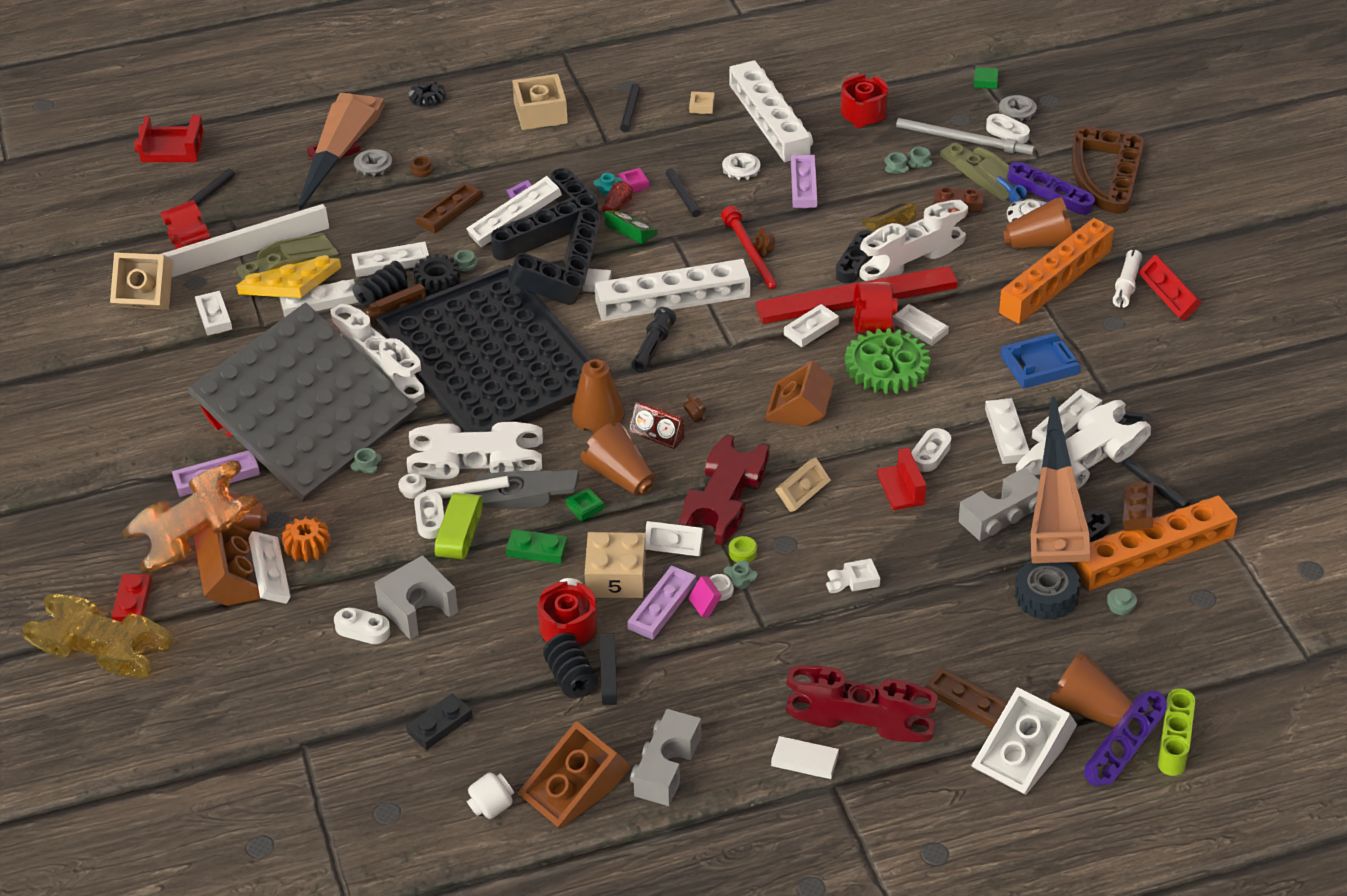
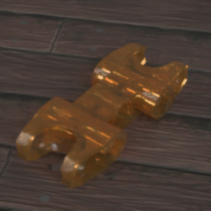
(207, 506)

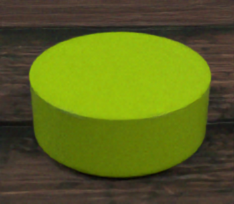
(743, 549)

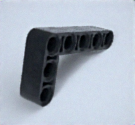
(545, 224)
(556, 281)

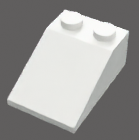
(1024, 741)

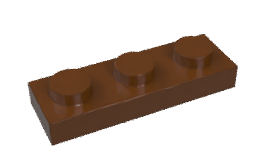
(1138, 506)

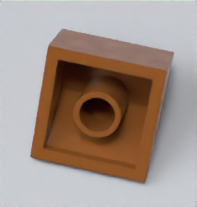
(801, 396)

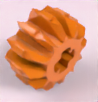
(306, 539)

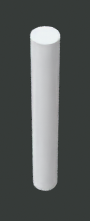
(473, 487)

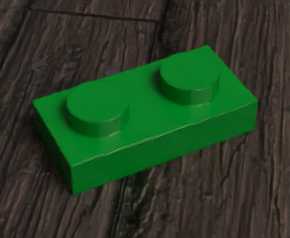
(536, 546)

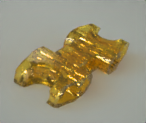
(112, 642)

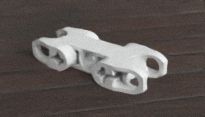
(903, 244)
(387, 355)
(1097, 438)
(453, 450)

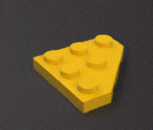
(290, 279)

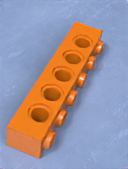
(1056, 270)
(1170, 538)

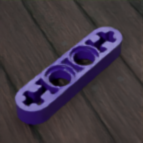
(1021, 172)
(1128, 740)

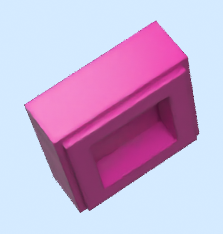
(635, 179)
(705, 596)

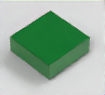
(985, 78)
(585, 504)

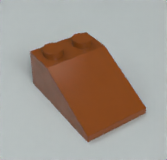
(574, 776)

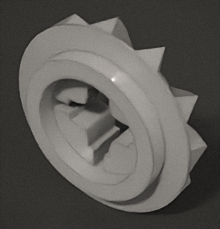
(1025, 106)
(381, 162)

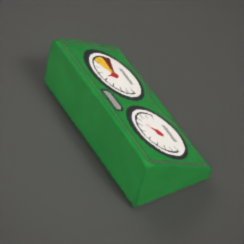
(629, 226)

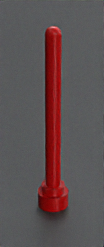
(733, 218)

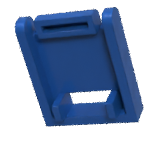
(1043, 360)

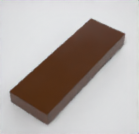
(449, 207)
(966, 697)

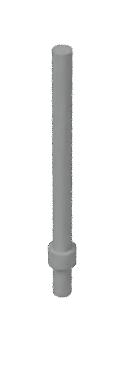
(1009, 145)

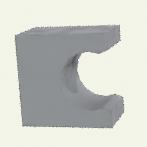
(411, 588)

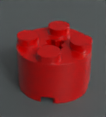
(864, 100)
(185, 225)
(874, 307)
(567, 610)

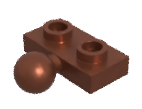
(971, 197)

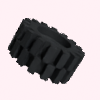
(444, 269)

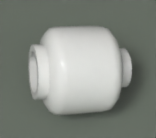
(490, 795)

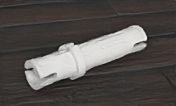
(1126, 283)

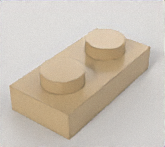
(802, 484)

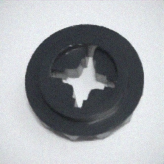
(427, 94)

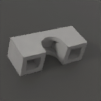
(987, 516)
(656, 776)

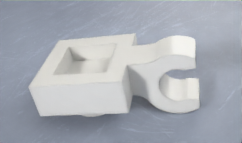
(856, 574)

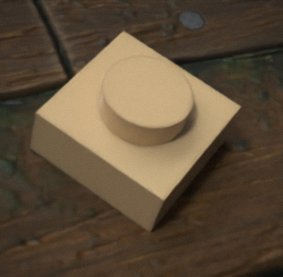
(702, 102)

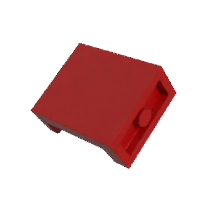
(170, 142)

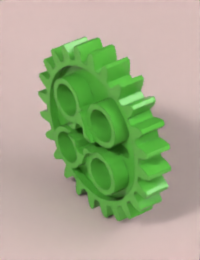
(887, 361)

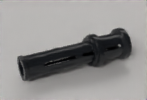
(656, 332)

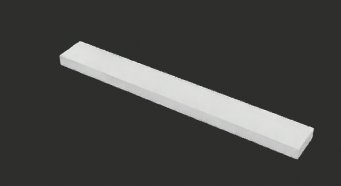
(247, 240)

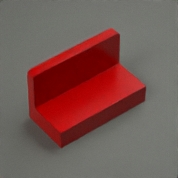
(903, 482)

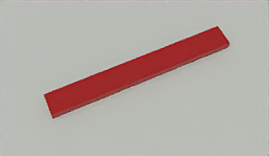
(842, 296)

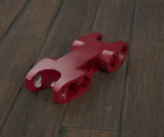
(729, 475)
(883, 706)

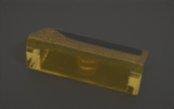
(897, 214)

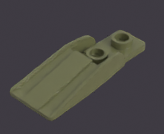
(980, 166)
(288, 252)

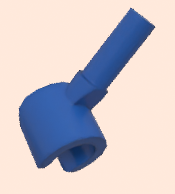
(1015, 192)

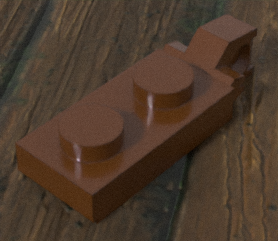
(394, 301)

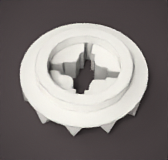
(748, 162)

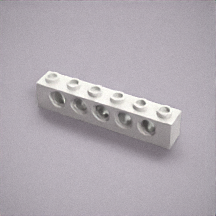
(770, 110)
(672, 289)

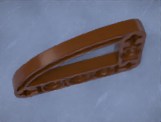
(1095, 139)

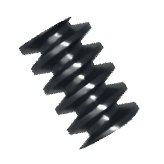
(381, 284)
(570, 666)

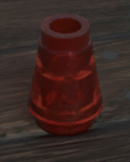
(618, 196)

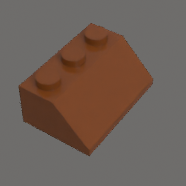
(226, 565)

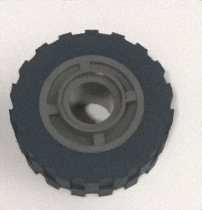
(1047, 589)

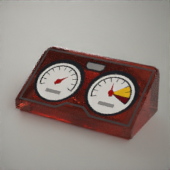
(657, 425)

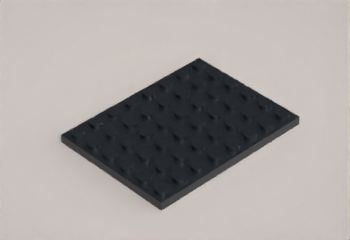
(489, 351)

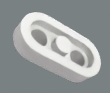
(1006, 127)
(931, 449)
(428, 514)
(359, 625)

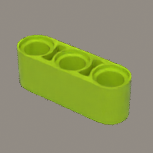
(458, 526)
(1176, 732)

